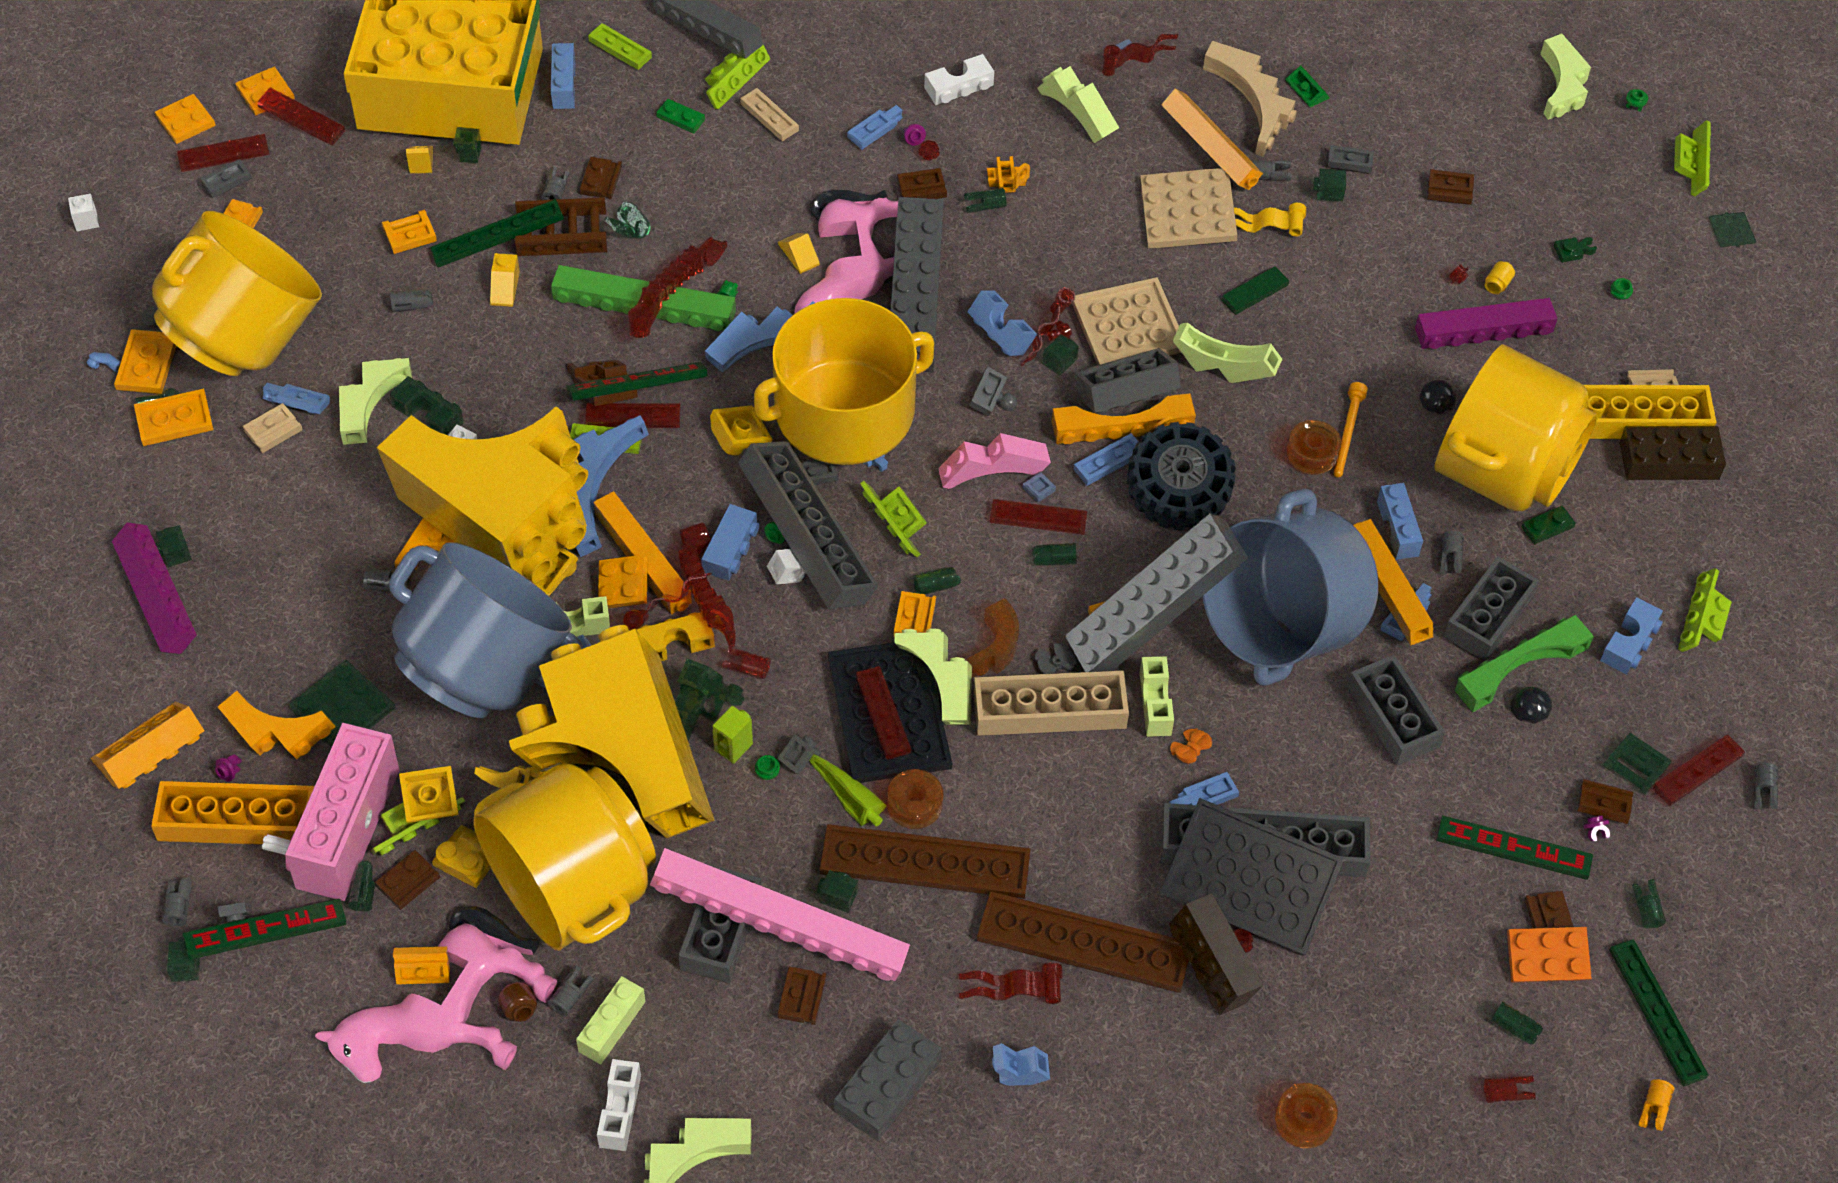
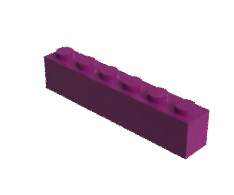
(1486, 323)
(154, 588)

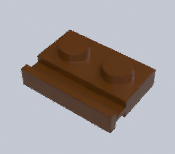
(600, 178)
(922, 184)
(1450, 186)
(1605, 800)
(407, 879)
(1548, 910)
(801, 995)

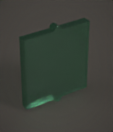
(1732, 229)

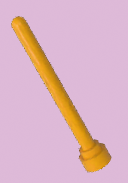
(1357, 393)

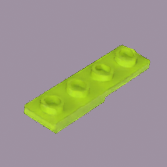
(733, 74)
(1693, 157)
(900, 513)
(1706, 613)
(396, 824)

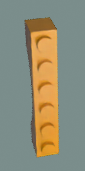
(1076, 425)

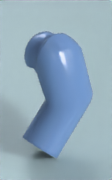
(104, 358)

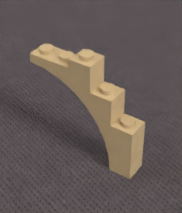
(1260, 89)

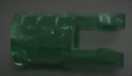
(990, 200)
(1055, 554)
(936, 580)
(364, 883)
(1649, 906)
(1517, 1023)

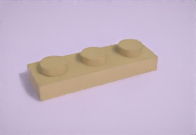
(769, 114)

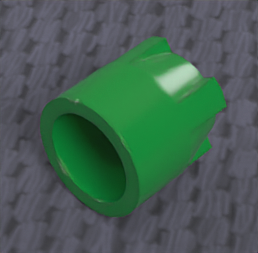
(728, 289)

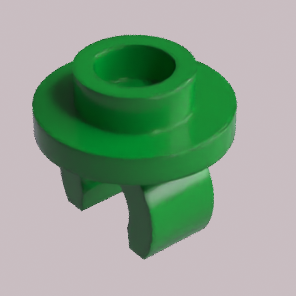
(1637, 99)
(773, 533)

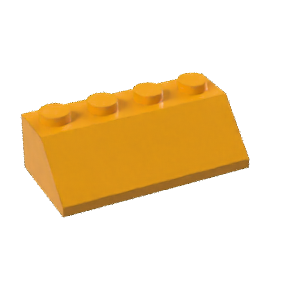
(148, 744)

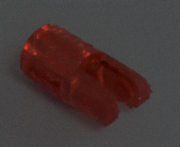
(750, 663)
(1506, 1089)

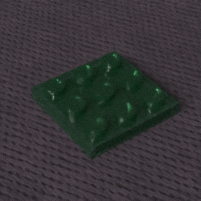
(344, 698)

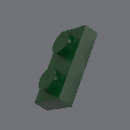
(1548, 524)

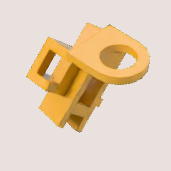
(1002, 177)

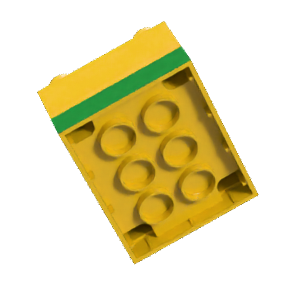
(445, 67)

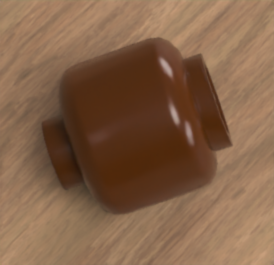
(517, 1001)

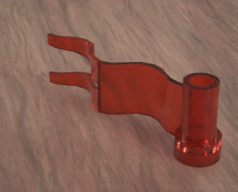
(1115, 57)
(1063, 299)
(630, 618)
(1019, 982)

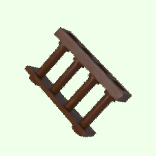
(569, 242)

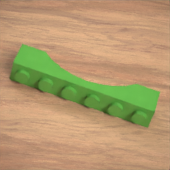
(1563, 640)

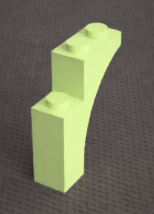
(1570, 74)
(1081, 101)
(1234, 361)
(358, 401)
(952, 676)
(698, 1142)

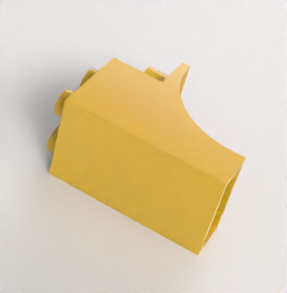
(494, 494)
(622, 717)

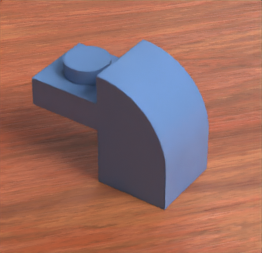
(1020, 1067)

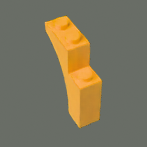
(263, 730)

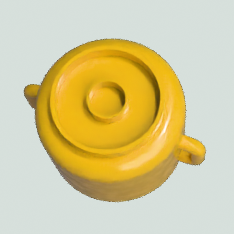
(231, 295)
(844, 380)
(1517, 432)
(567, 852)

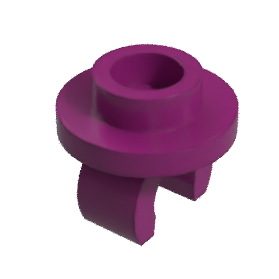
(914, 134)
(227, 767)
(1597, 823)

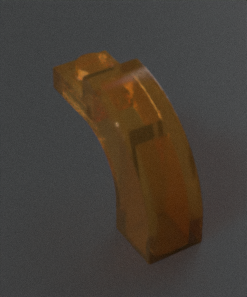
(1005, 625)

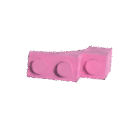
(1002, 455)

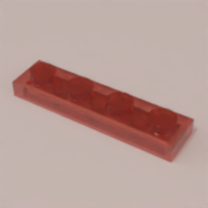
(301, 116)
(223, 152)
(653, 414)
(1038, 516)
(883, 713)
(1698, 770)

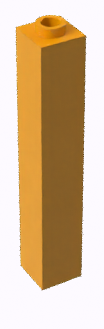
(1212, 139)
(635, 541)
(1396, 589)

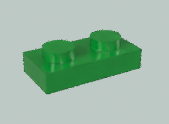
(680, 116)

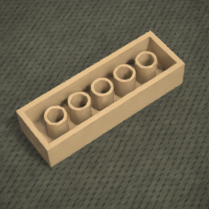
(1050, 703)

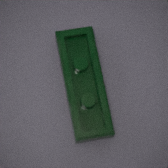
(1255, 290)

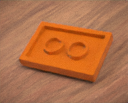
(1549, 954)

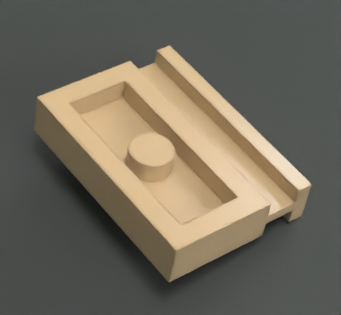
(1651, 377)
(272, 428)

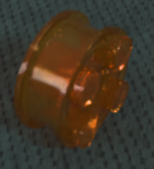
(1317, 458)
(915, 813)
(1303, 1131)

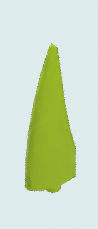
(854, 796)

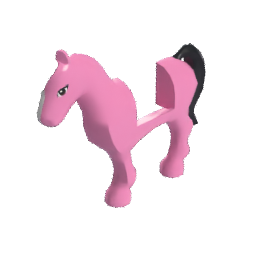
(851, 214)
(480, 946)

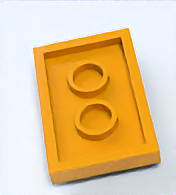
(145, 362)
(173, 417)

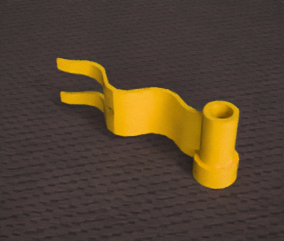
(1274, 217)

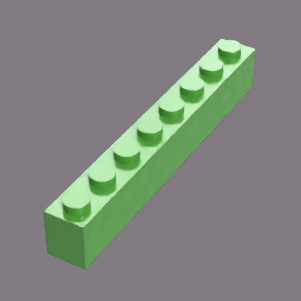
(623, 293)

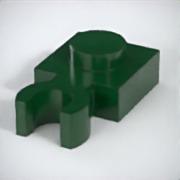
(1573, 250)

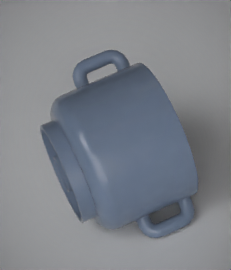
(1301, 571)
(473, 629)

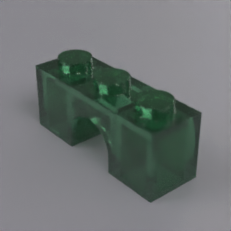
(414, 396)
(694, 687)

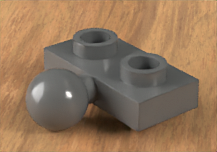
(989, 392)

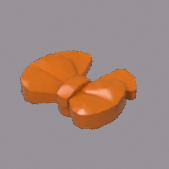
(1197, 741)

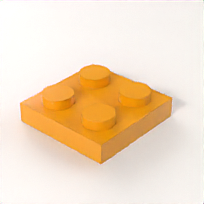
(255, 86)
(185, 118)
(623, 581)

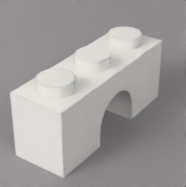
(944, 87)
(620, 1106)

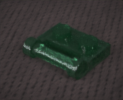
(1641, 757)

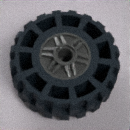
(1180, 475)

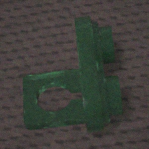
(631, 221)
(722, 693)

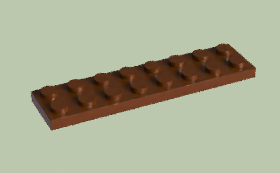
(926, 861)
(1083, 941)

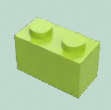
(733, 734)

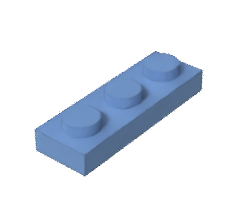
(1106, 460)

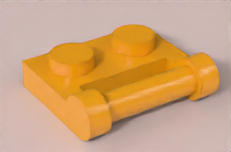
(409, 232)

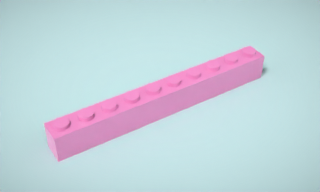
(779, 915)

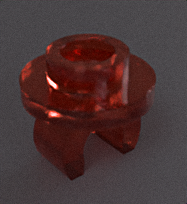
(1061, 328)

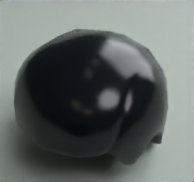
(1438, 396)
(1531, 705)

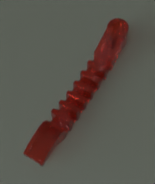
(686, 265)
(710, 605)

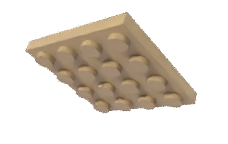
(1188, 208)
(1127, 320)

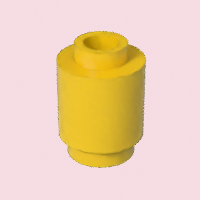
(1499, 277)

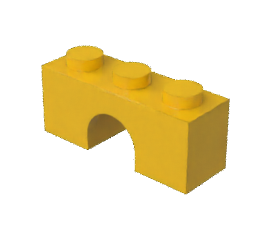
(689, 629)

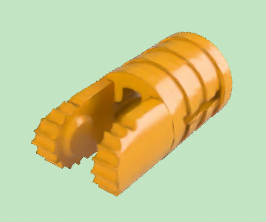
(1658, 1102)

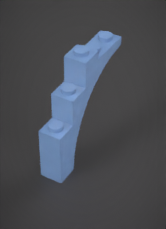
(744, 337)
(597, 457)

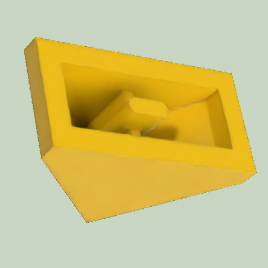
(420, 159)
(800, 251)

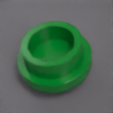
(1621, 288)
(767, 767)

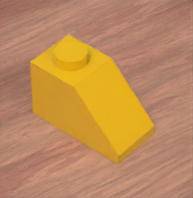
(504, 279)

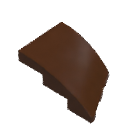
(601, 370)

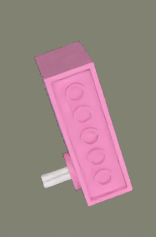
(340, 813)

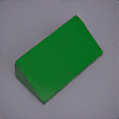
(1306, 87)

